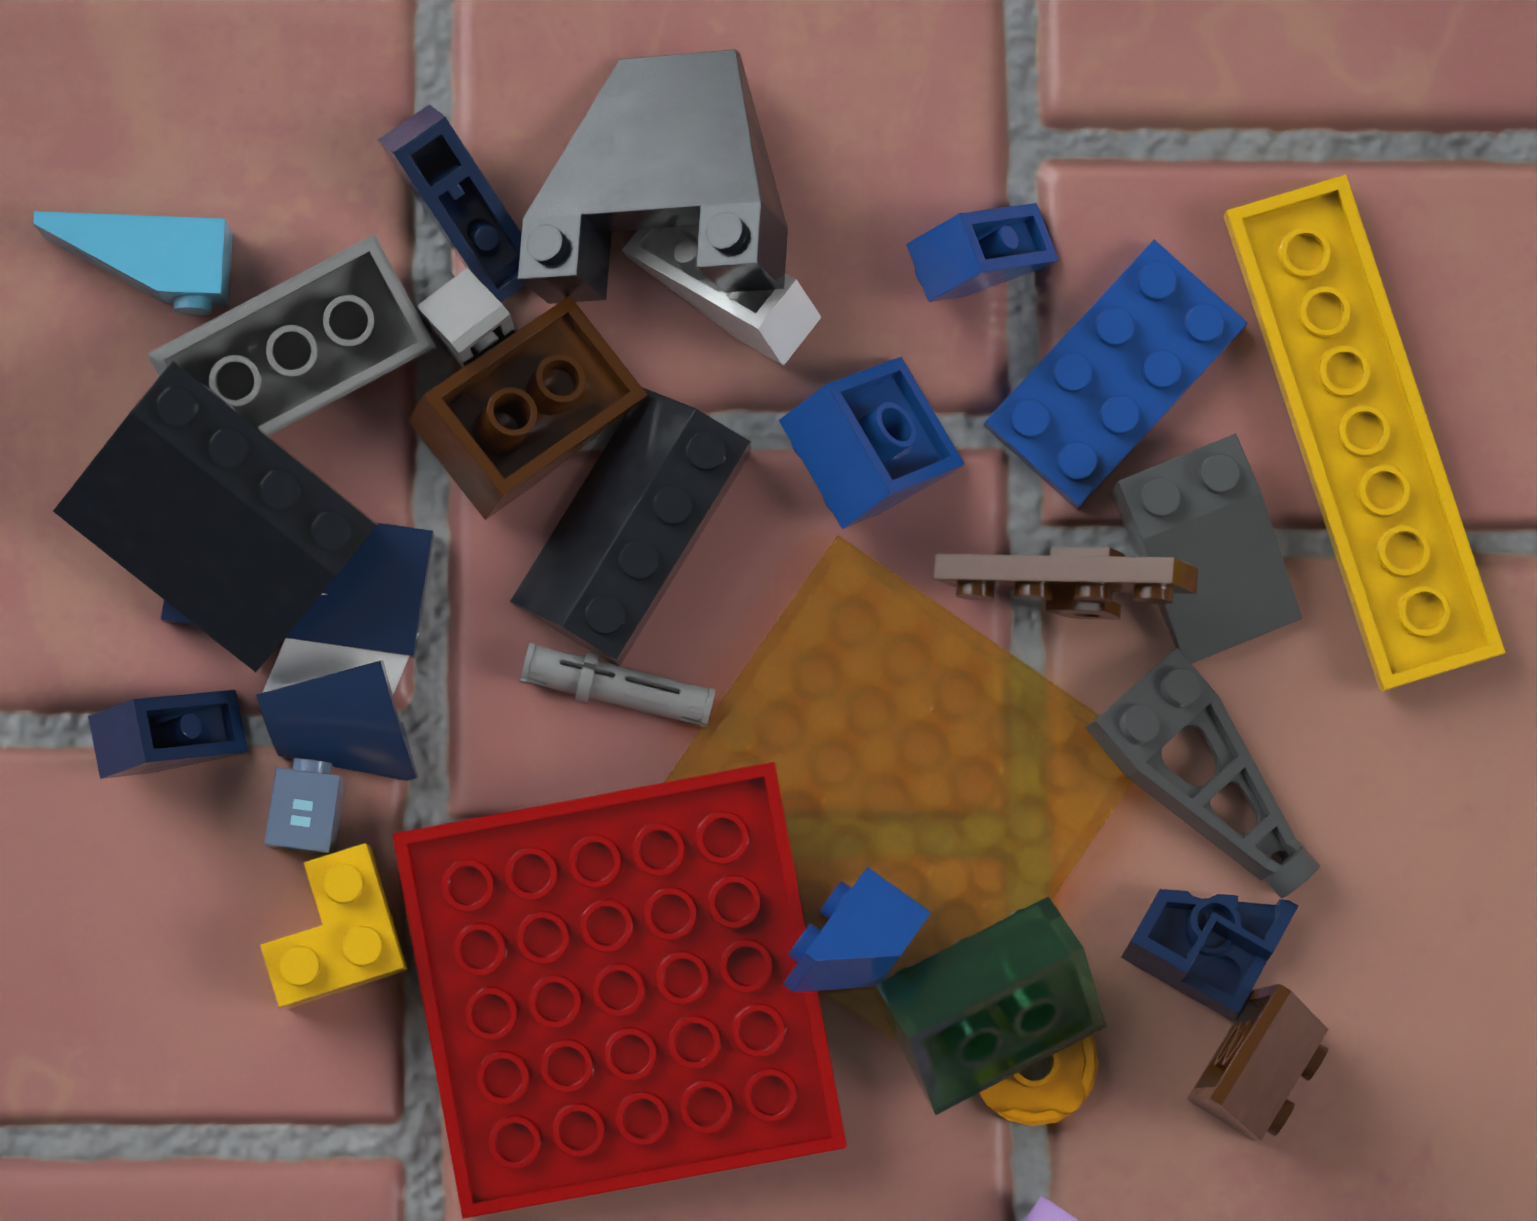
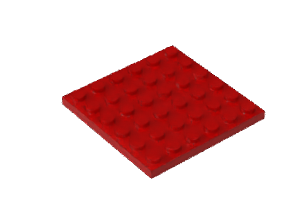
(618, 990)

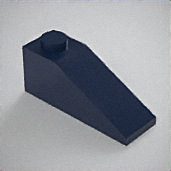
(457, 198)

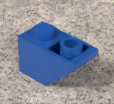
(860, 941)

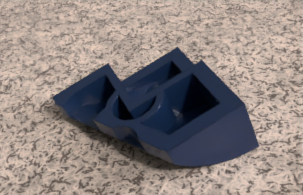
(341, 721)
(1208, 945)

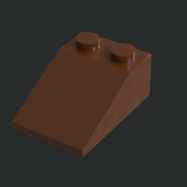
(525, 406)
(1261, 1062)

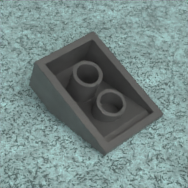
(1215, 518)

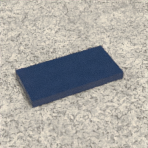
(372, 600)

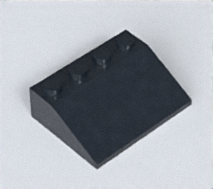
(215, 516)

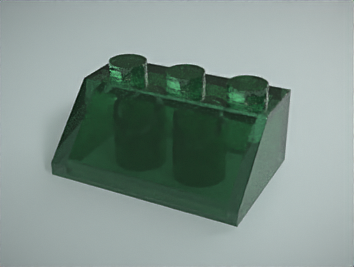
(992, 1004)

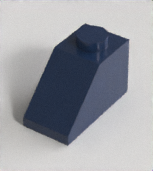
(166, 733)

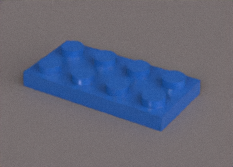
(1115, 374)

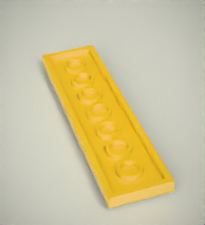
(1363, 433)

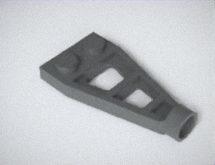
(1155, 711)

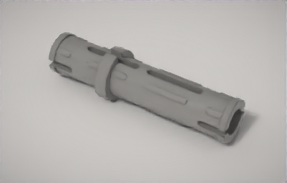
(616, 685)

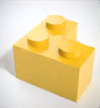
(356, 934)

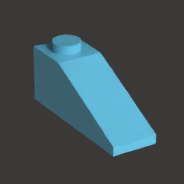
(164, 256)

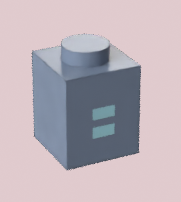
(305, 808)

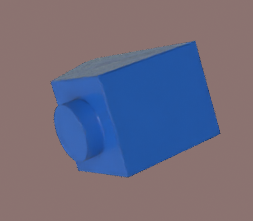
(981, 251)

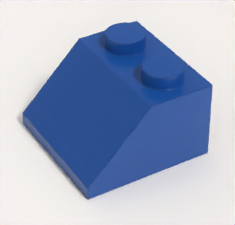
(870, 441)

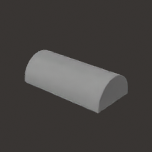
(305, 339)

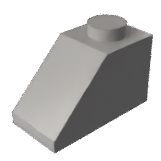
(464, 316)

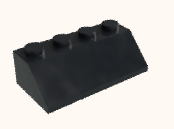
(632, 525)

